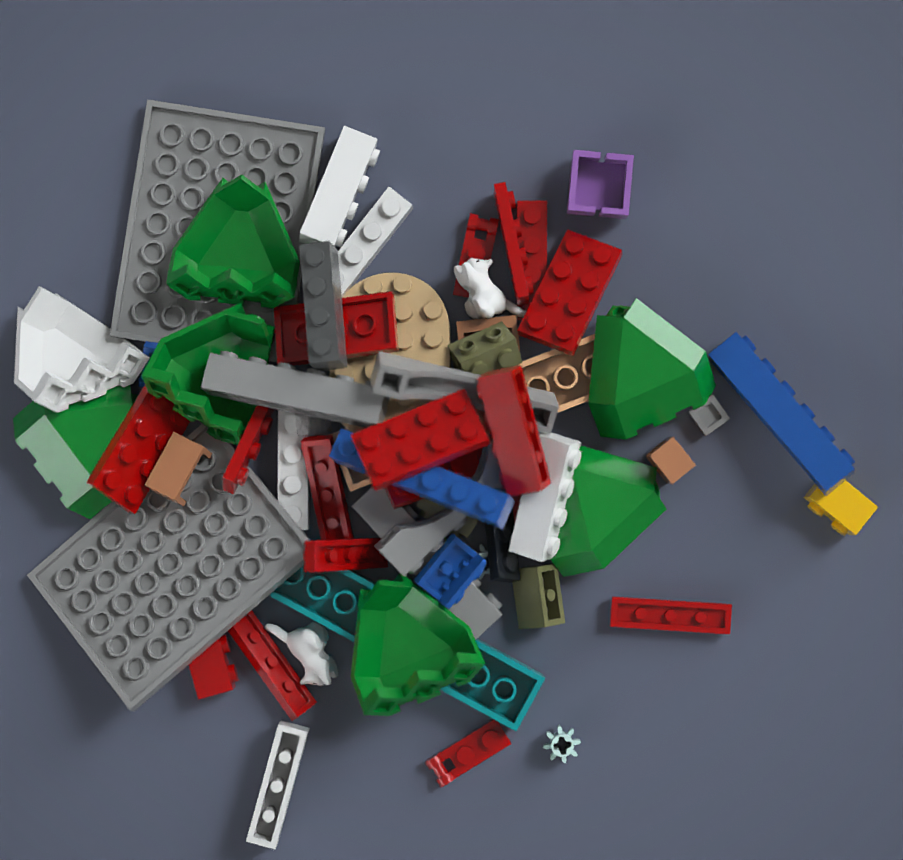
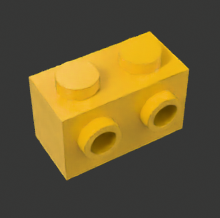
(843, 506)

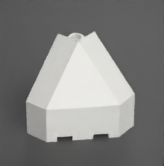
(69, 354)

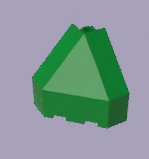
(236, 249)
(181, 361)
(643, 371)
(73, 443)
(606, 511)
(408, 647)

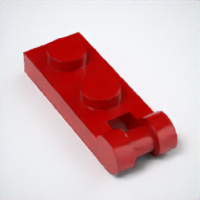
(476, 247)
(469, 751)

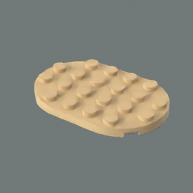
(421, 332)

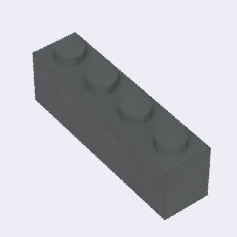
(323, 306)

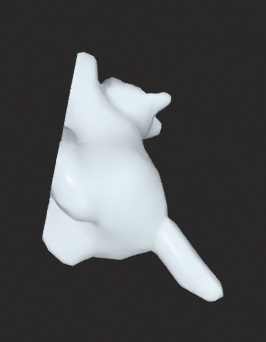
(484, 297)
(308, 647)

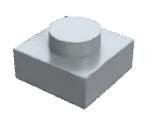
(709, 416)

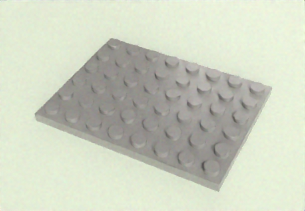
(177, 169)
(172, 578)

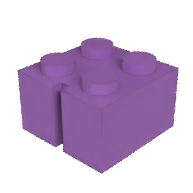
(600, 185)

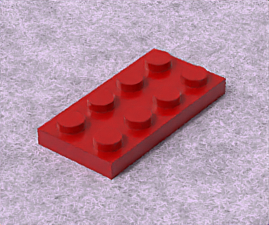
(570, 292)
(367, 326)
(420, 439)
(136, 450)

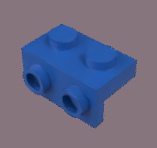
(451, 571)

